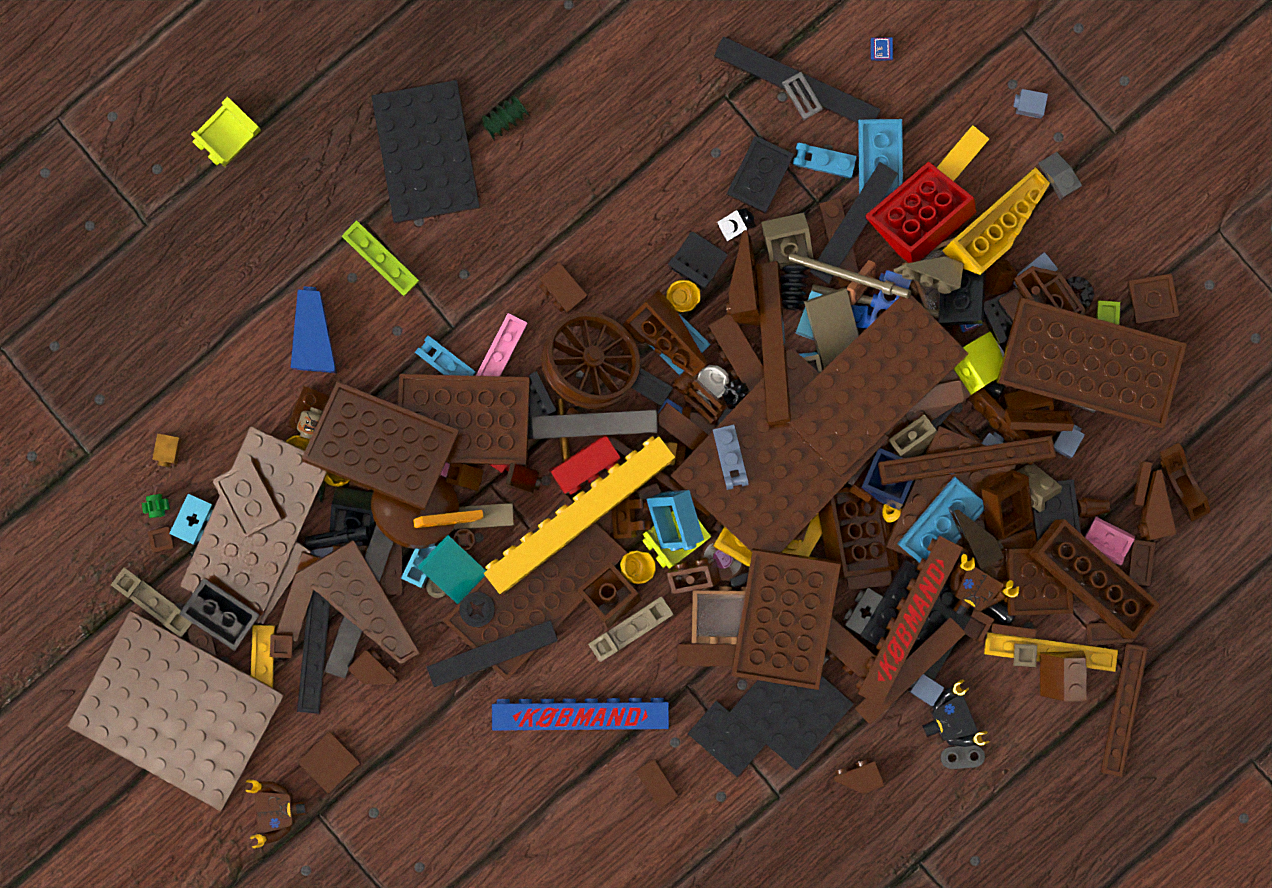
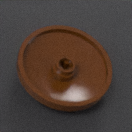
(396, 517)

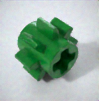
(155, 506)

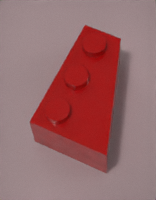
(585, 465)

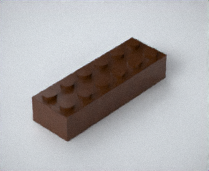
(1094, 578)

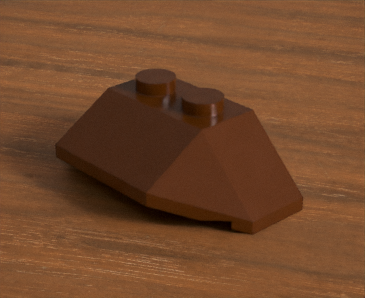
(1048, 288)

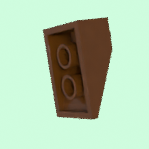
(1156, 515)

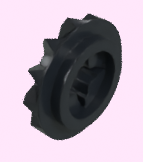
(1087, 294)
(466, 609)

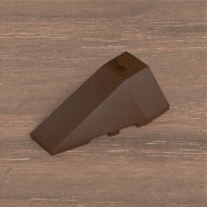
(742, 294)
(663, 329)

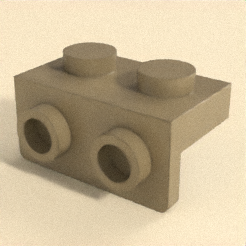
(1041, 486)

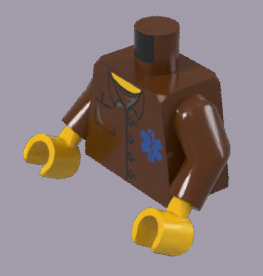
(976, 587)
(274, 811)

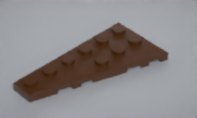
(355, 592)

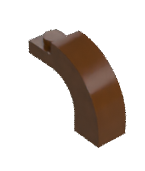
(1183, 483)

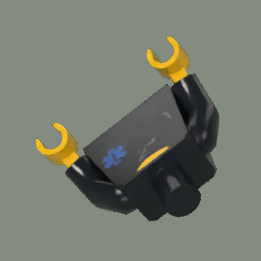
(954, 719)

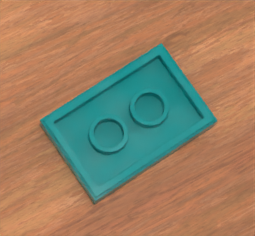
(452, 569)

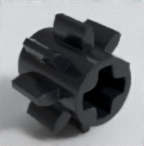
(735, 392)

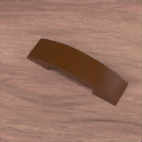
(681, 427)

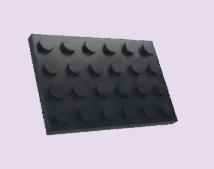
(425, 151)

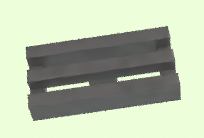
(811, 112)

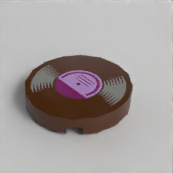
(727, 565)

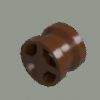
(461, 538)

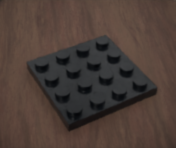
(938, 615)
(791, 717)

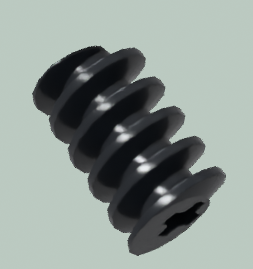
(793, 286)

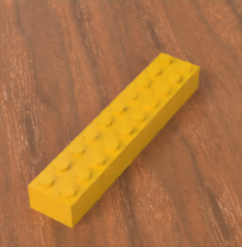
(580, 515)

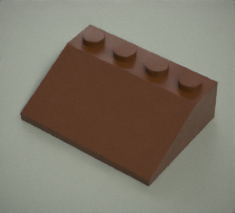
(856, 535)

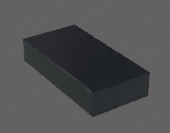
(651, 387)

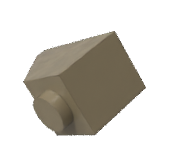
(914, 438)

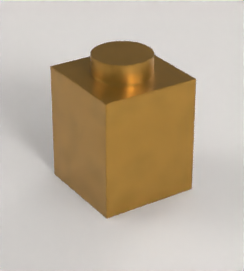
(166, 450)

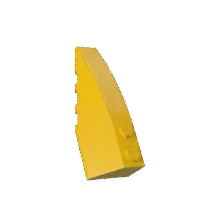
(998, 226)

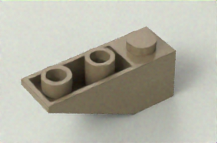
(938, 273)

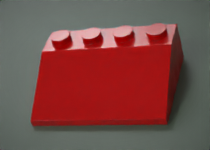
(922, 213)

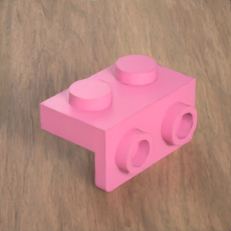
(1110, 540)

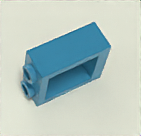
(685, 516)

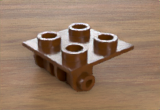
(307, 399)

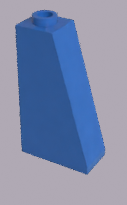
(311, 338)

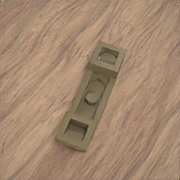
(151, 601)
(631, 629)

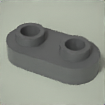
(962, 757)

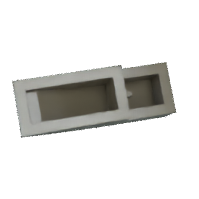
(493, 516)

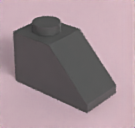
(1060, 175)

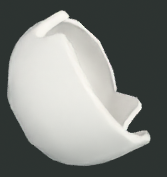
(714, 379)

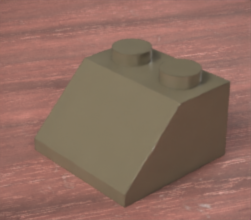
(785, 237)

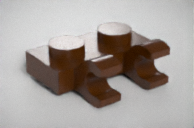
(624, 518)

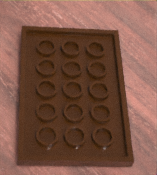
(484, 409)
(380, 445)
(925, 491)
(785, 618)

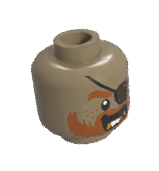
(308, 422)

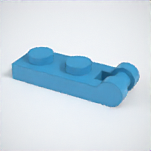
(825, 160)
(443, 359)

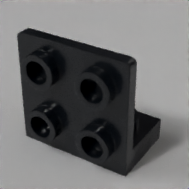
(697, 260)
(997, 319)
(540, 401)

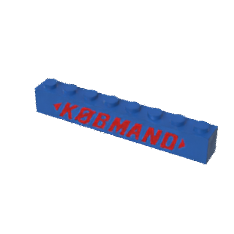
(580, 716)

